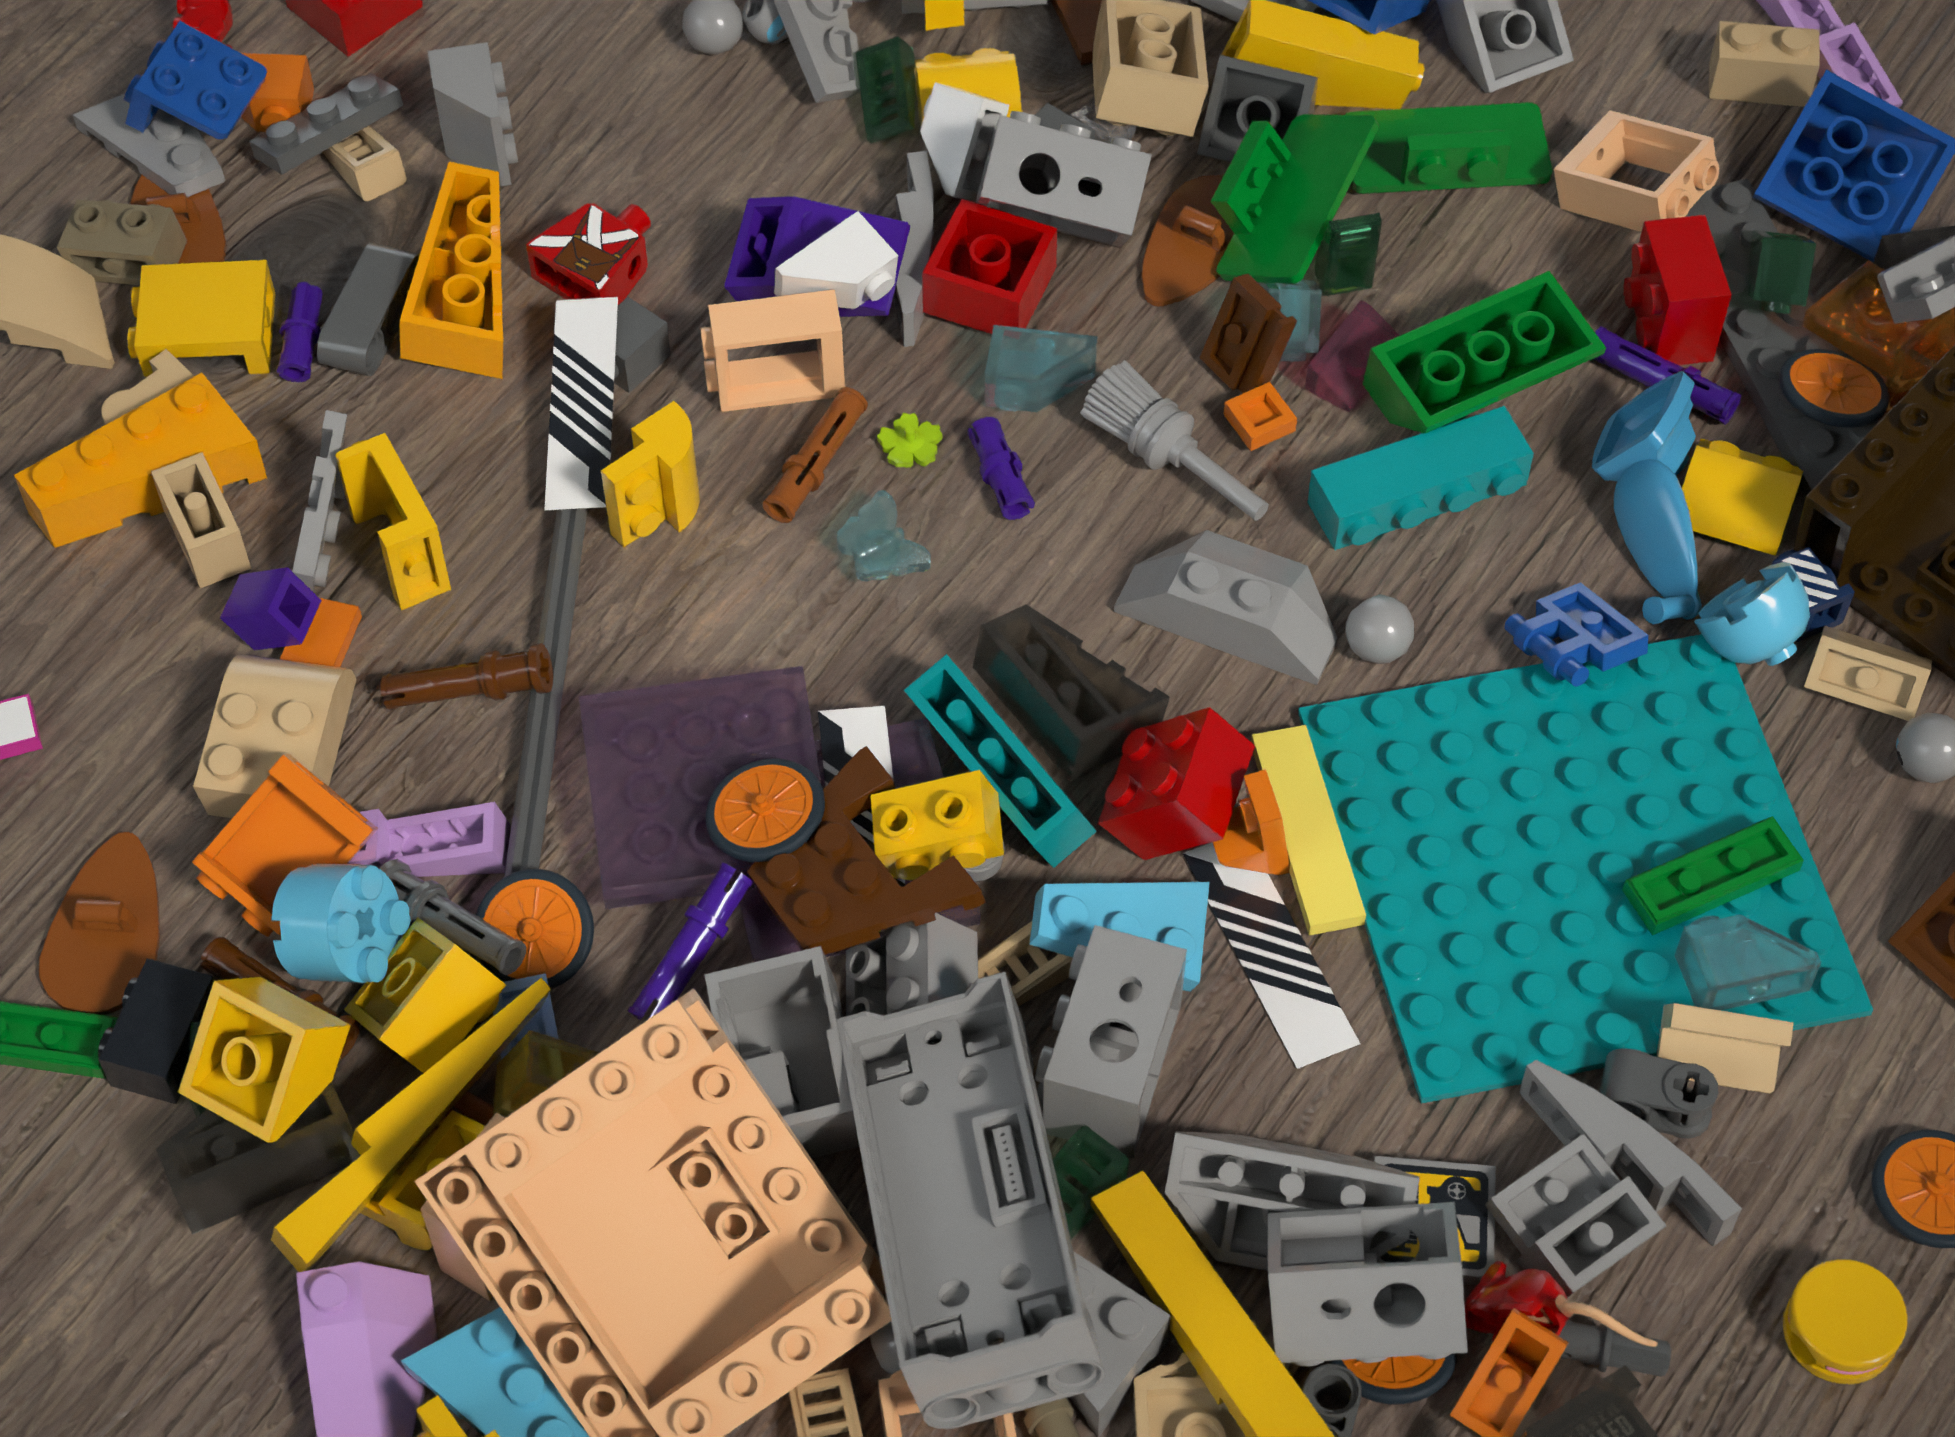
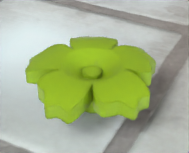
(910, 441)

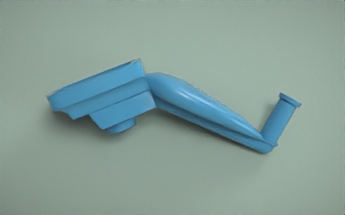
(1644, 452)

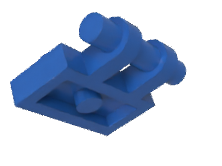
(1589, 632)

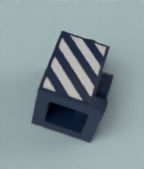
(1826, 599)

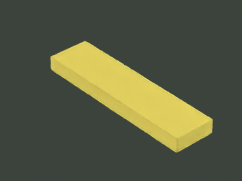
(1312, 836)

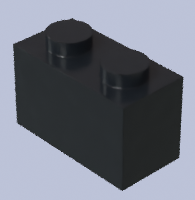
(153, 1032)

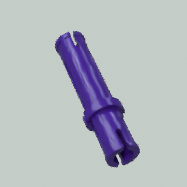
(1651, 368)
(693, 942)

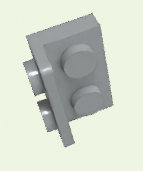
(1921, 284)

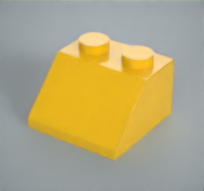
(427, 997)
(261, 1055)

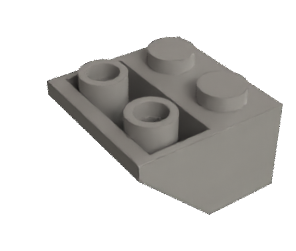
(469, 108)
(911, 967)

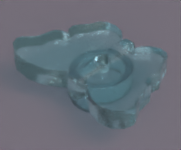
(879, 544)

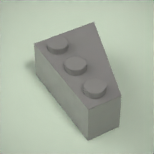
(1129, 1339)

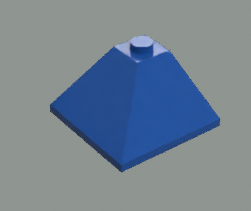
(1855, 167)

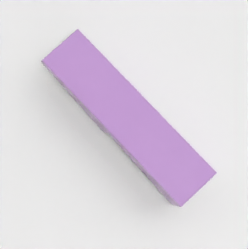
(1841, 47)
(441, 842)

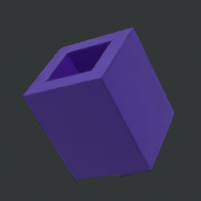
(270, 609)

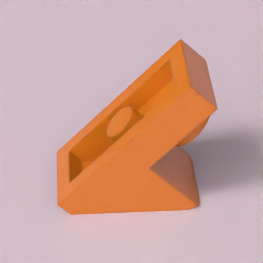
(1255, 831)
(1509, 1377)

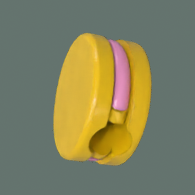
(1844, 1321)

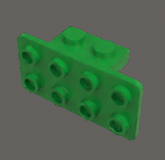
(1455, 148)
(1287, 192)

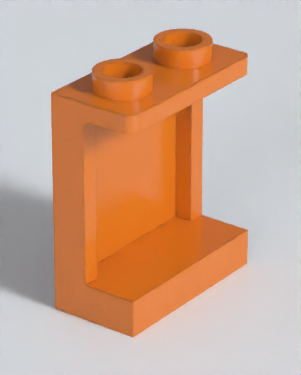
(281, 827)

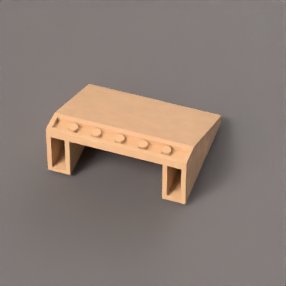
(662, 1236)

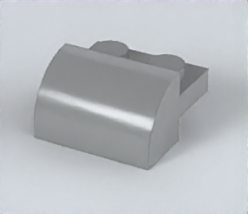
(1574, 1216)

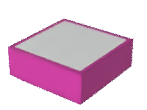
(18, 727)

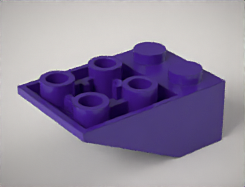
(783, 226)

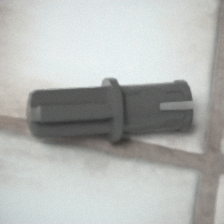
(1608, 1348)

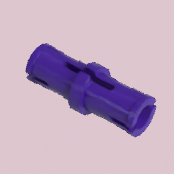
(1001, 468)

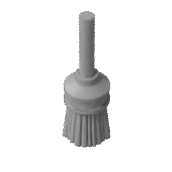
(1159, 432)

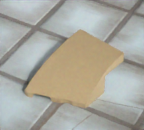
(51, 304)

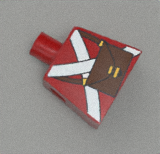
(591, 253)

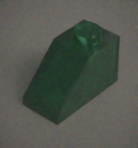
(1780, 270)

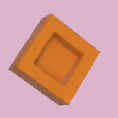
(1260, 416)

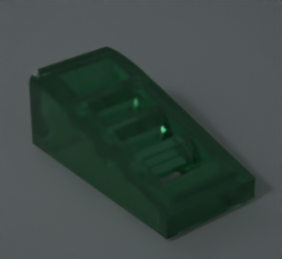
(871, 62)
(1348, 254)
(1099, 1154)

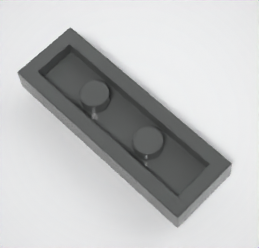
(326, 123)

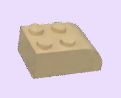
(1150, 65)
(267, 712)

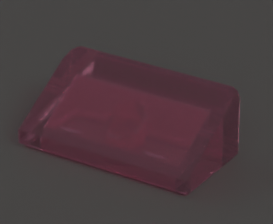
(1341, 363)

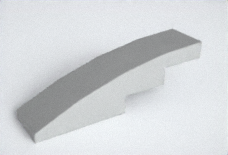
(917, 210)
(1630, 1148)

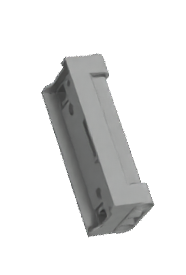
(967, 1208)

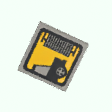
(1470, 1189)

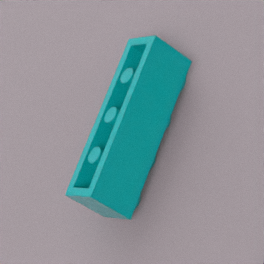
(1419, 478)
(989, 745)

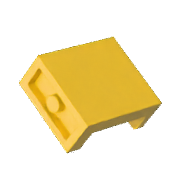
(204, 312)
(411, 547)

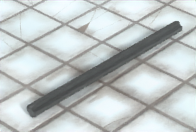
(544, 709)

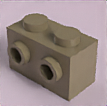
(119, 238)

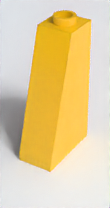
(1349, 61)

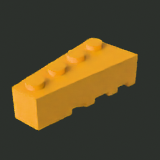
(457, 286)
(109, 470)

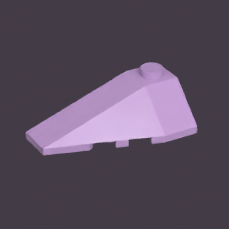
(355, 1334)

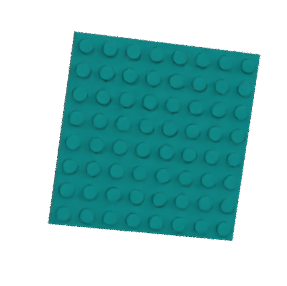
(1499, 846)

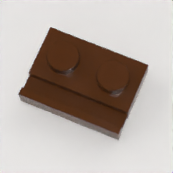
(1247, 336)

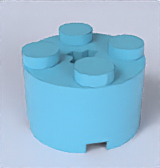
(338, 922)

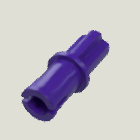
(300, 333)

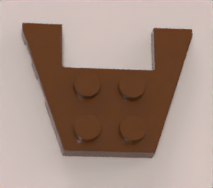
(835, 885)

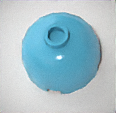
(1757, 618)

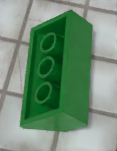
(1479, 355)

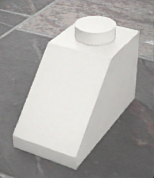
(958, 136)
(845, 259)

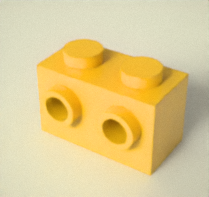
(935, 820)

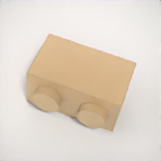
(1764, 63)
(201, 520)

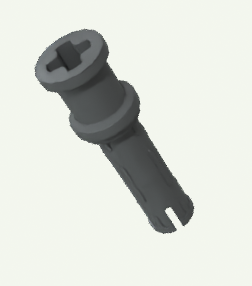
(432, 905)

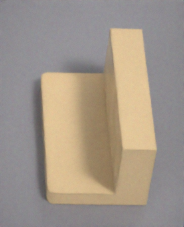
(1868, 673)
(1733, 1046)

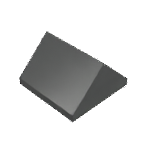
(1251, 93)

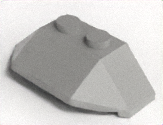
(1234, 603)
(1234, 1181)

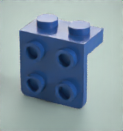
(194, 82)

